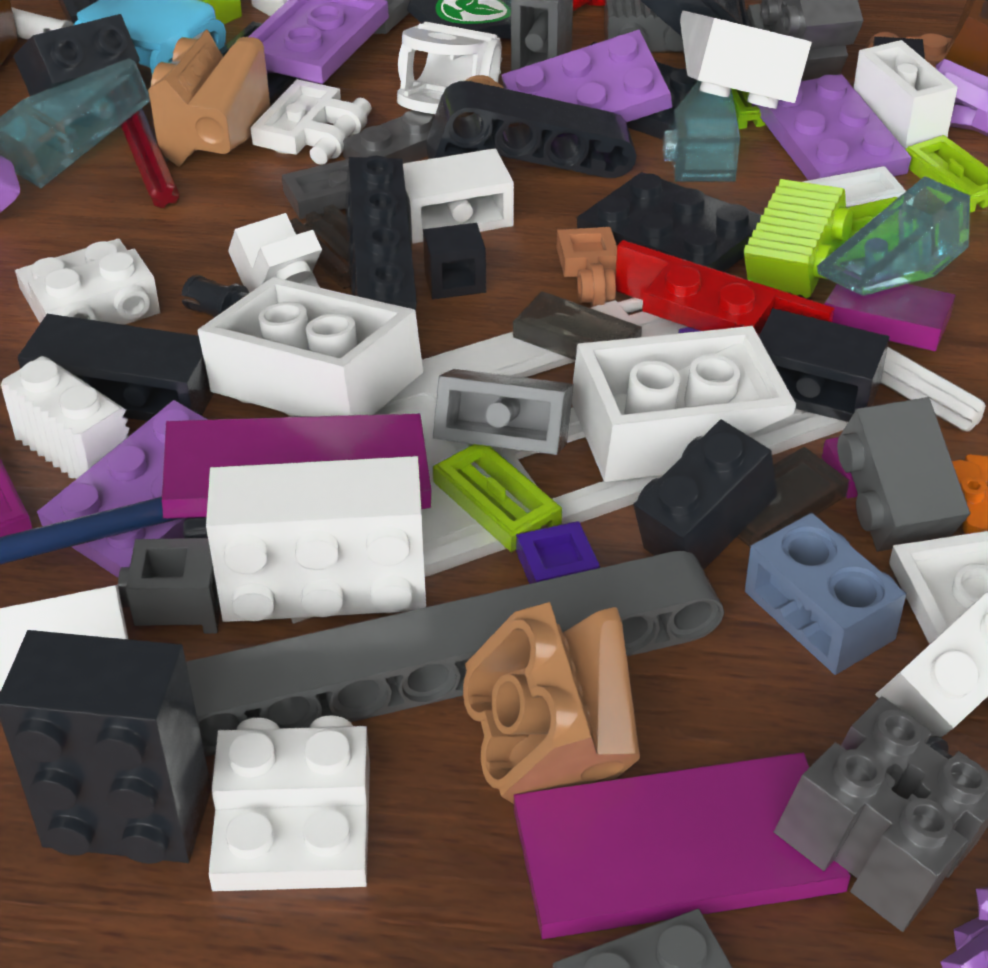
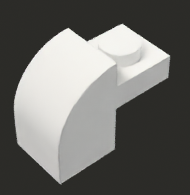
(274, 250)

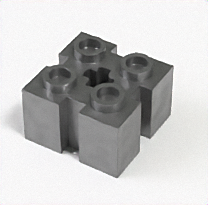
(823, 22)
(888, 812)

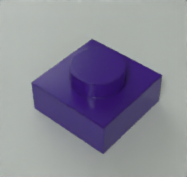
(555, 552)

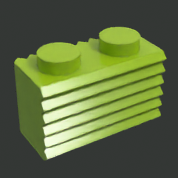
(797, 235)

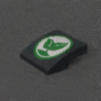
(475, 15)

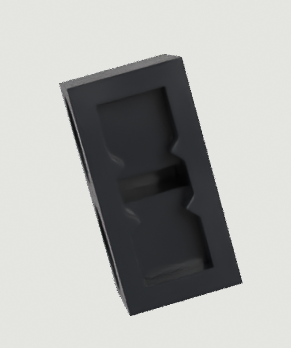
(73, 52)

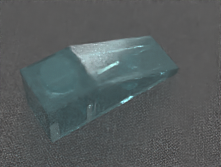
(64, 122)
(703, 138)
(904, 241)

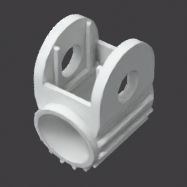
(451, 58)

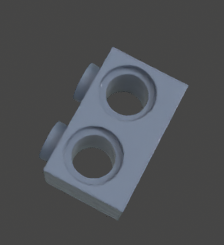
(824, 592)

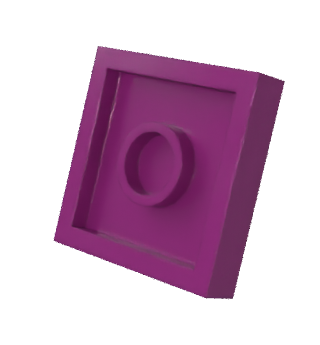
(904, 313)

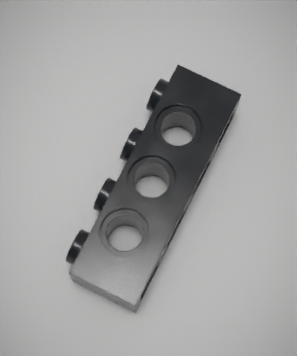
(379, 231)

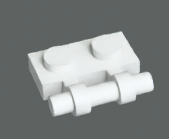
(301, 120)

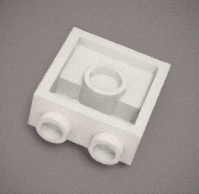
(91, 284)
(290, 806)

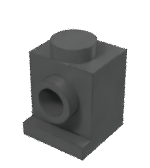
(171, 583)

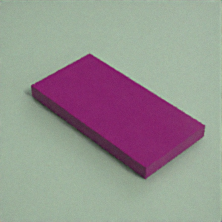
(203, 444)
(665, 846)

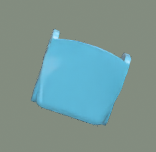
(159, 24)

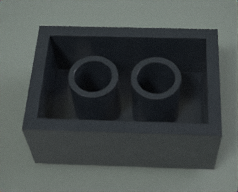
(107, 745)

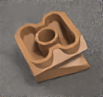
(208, 98)
(552, 702)

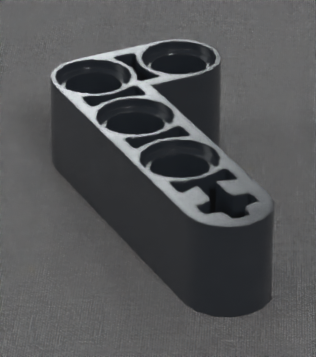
(595, 143)

